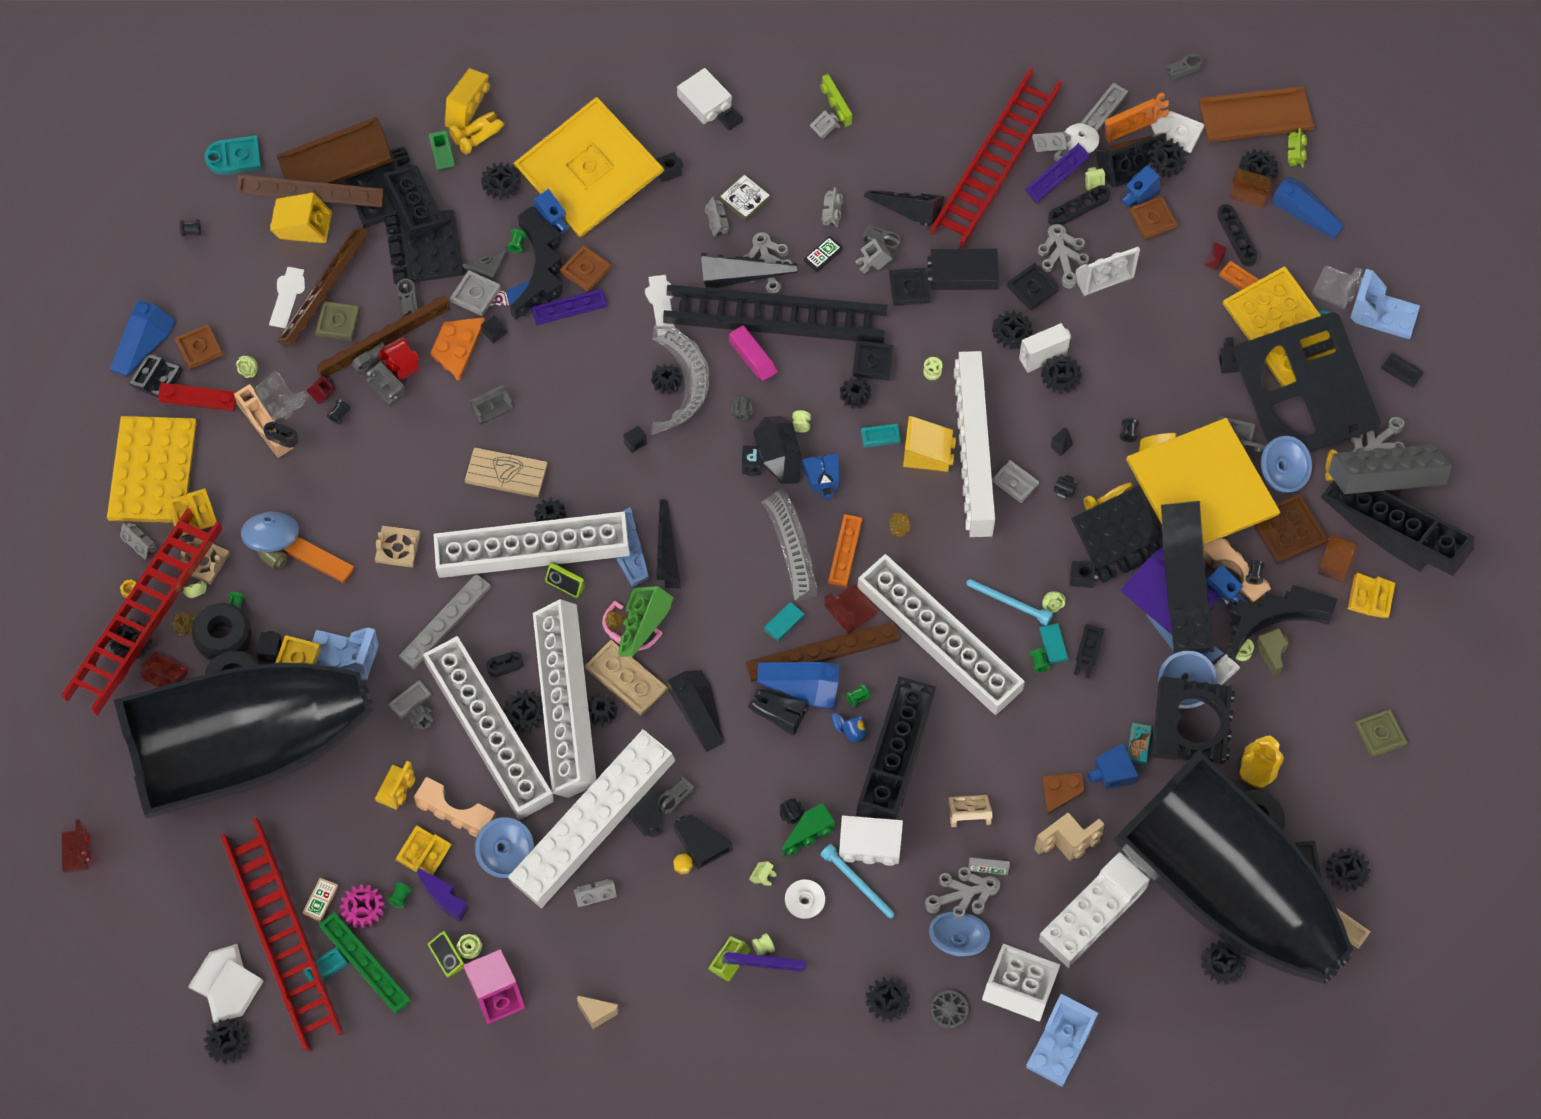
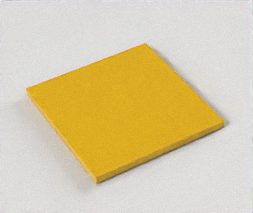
(589, 166)
(1210, 469)

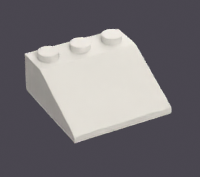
(1107, 271)
(870, 840)
(1021, 982)

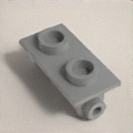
(1051, 141)
(833, 202)
(715, 210)
(131, 535)
(602, 891)

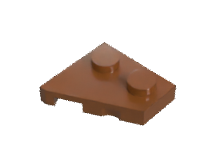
(1061, 789)

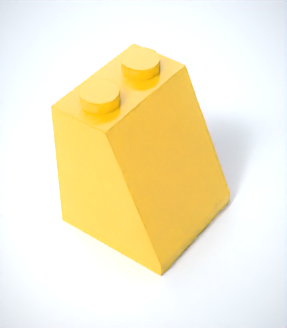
(301, 218)
(928, 445)

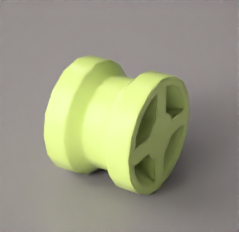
(935, 364)
(801, 421)
(1248, 647)
(763, 945)

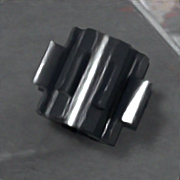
(1065, 486)
(791, 811)

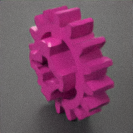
(367, 898)

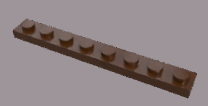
(324, 191)
(319, 292)
(387, 335)
(832, 647)

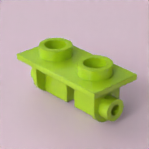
(1297, 142)

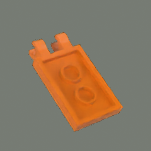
(1135, 118)

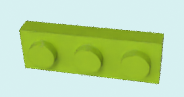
(836, 100)

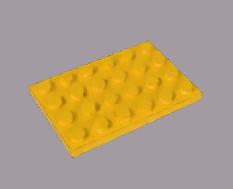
(1272, 306)
(150, 467)

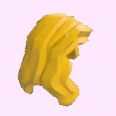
(1261, 762)

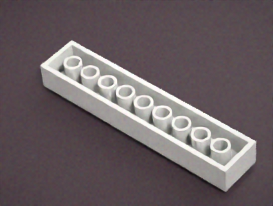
(974, 444)
(531, 544)
(940, 634)
(564, 699)
(488, 728)
(591, 818)

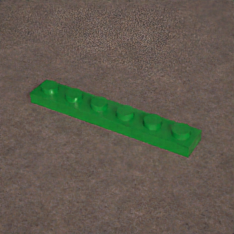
(364, 963)

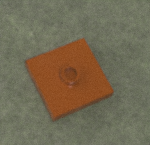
(1153, 217)
(585, 268)
(199, 346)

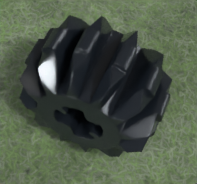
(659, 381)
(855, 393)
(548, 508)
(602, 716)

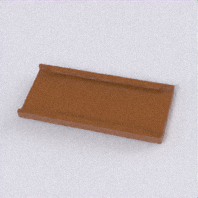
(1255, 114)

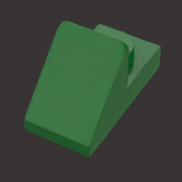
(441, 149)

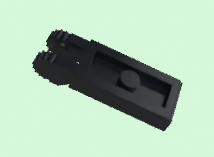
(1088, 648)

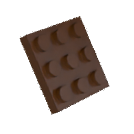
(1291, 531)

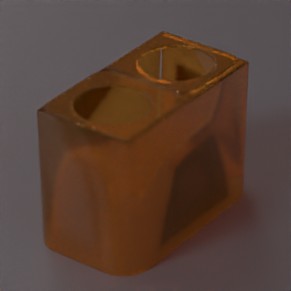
(1242, 185)
(1337, 558)

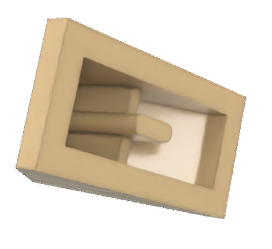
(597, 1011)

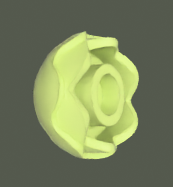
(247, 366)
(195, 590)
(1053, 601)
(469, 940)

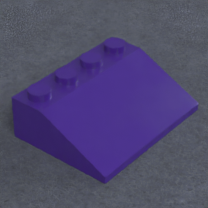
(1149, 590)

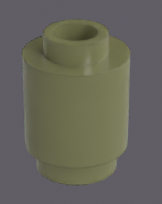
(274, 559)

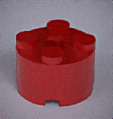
(400, 359)

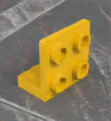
(394, 788)

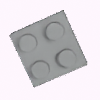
(475, 293)

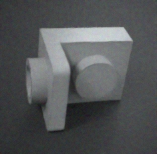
(825, 124)

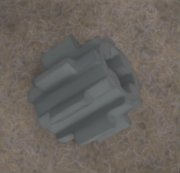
(741, 409)
(420, 717)

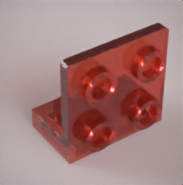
(850, 608)
(75, 849)

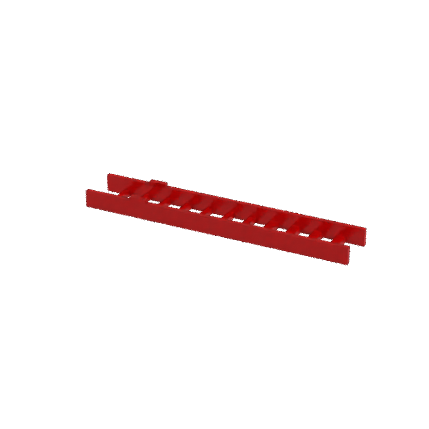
(991, 192)
(151, 571)
(253, 906)

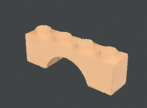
(258, 416)
(1222, 553)
(432, 797)

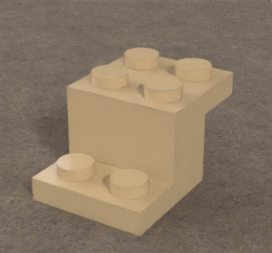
(1069, 837)

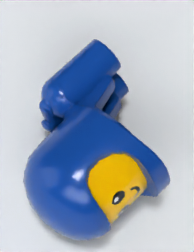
(853, 728)

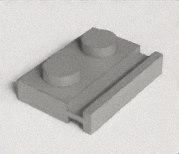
(1015, 481)

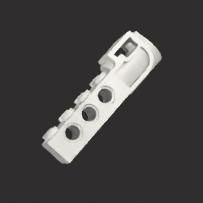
(1095, 909)

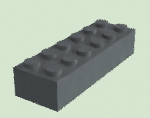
(1389, 469)

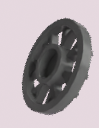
(949, 1009)

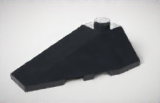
(1126, 159)
(918, 208)
(696, 701)

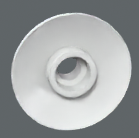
(1088, 142)
(805, 890)

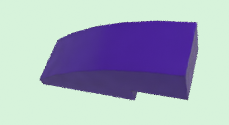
(443, 895)

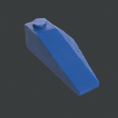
(1306, 206)
(143, 332)
(802, 680)

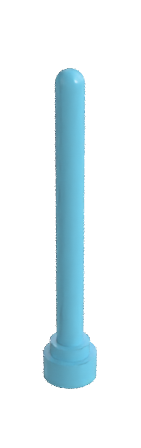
(1043, 616)
(831, 855)

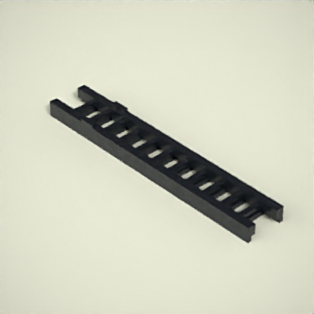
(773, 326)

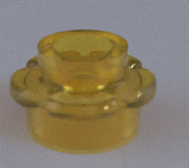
(614, 620)

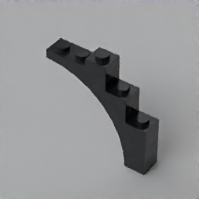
(547, 263)
(1296, 605)

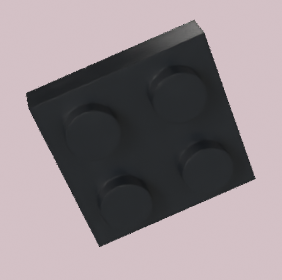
(909, 286)
(1032, 286)
(873, 360)

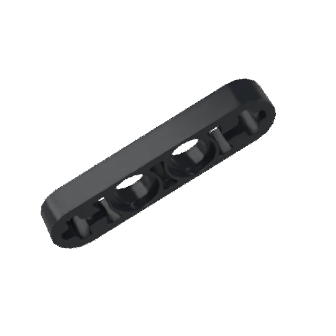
(1080, 208)
(1233, 236)

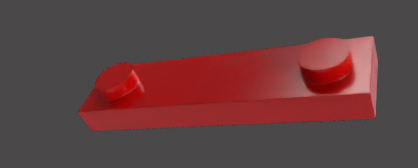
(196, 397)

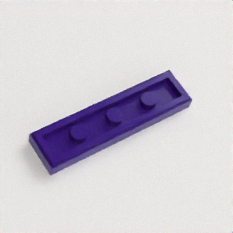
(1057, 173)
(569, 307)
(763, 962)

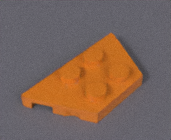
(456, 344)

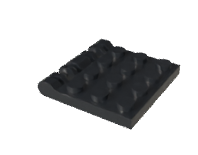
(373, 179)
(425, 256)
(1117, 531)

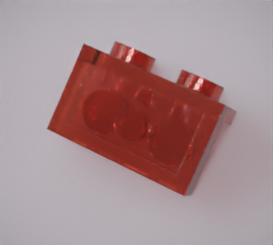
(162, 671)

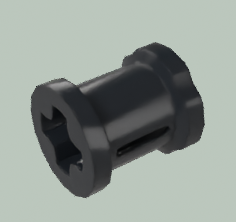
(190, 227)
(338, 412)
(1128, 433)
(1255, 572)

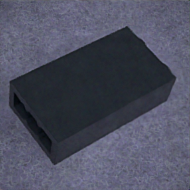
(963, 269)

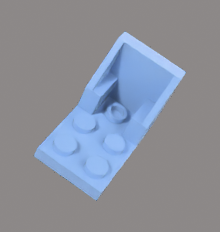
(1381, 311)
(348, 653)
(1062, 1040)

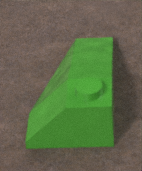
(645, 612)

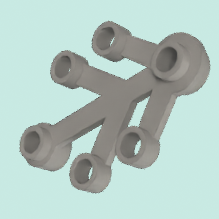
(762, 247)
(1062, 252)
(1395, 427)
(964, 892)

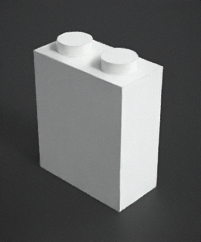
(704, 96)
(1043, 346)

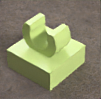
(1094, 178)
(761, 873)

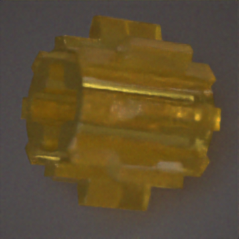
(899, 524)
(178, 623)

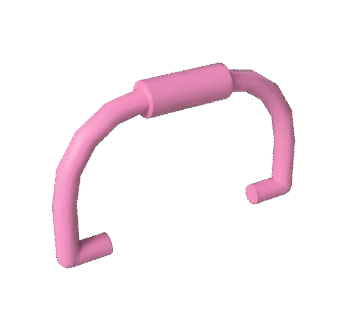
(617, 638)

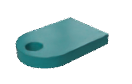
(234, 155)

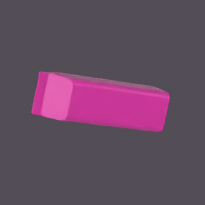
(752, 353)

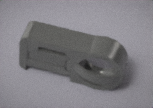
(1182, 68)
(881, 235)
(408, 300)
(367, 359)
(677, 793)

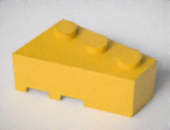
(465, 98)

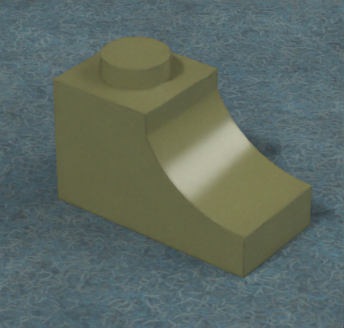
(1271, 647)

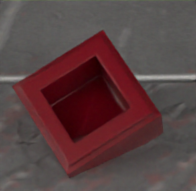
(1216, 256)
(320, 389)

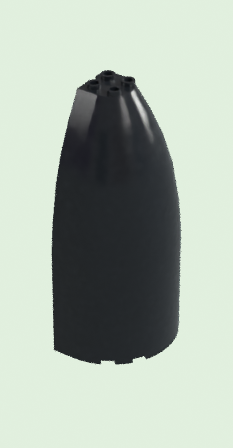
(236, 729)
(1237, 873)

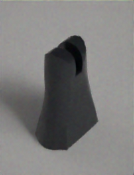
(779, 709)

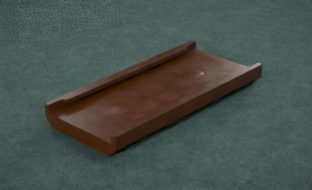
(338, 154)

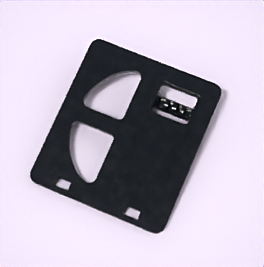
(1329, 385)

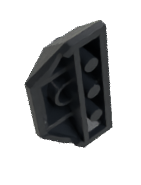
(779, 448)

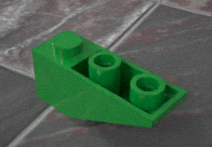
(813, 824)

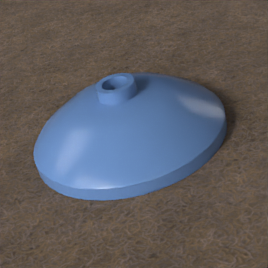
(1294, 461)
(269, 531)
(1195, 665)
(516, 846)
(961, 936)

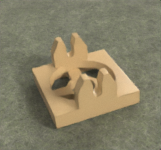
(387, 531)
(220, 559)
(961, 802)

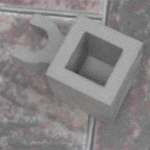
(875, 254)

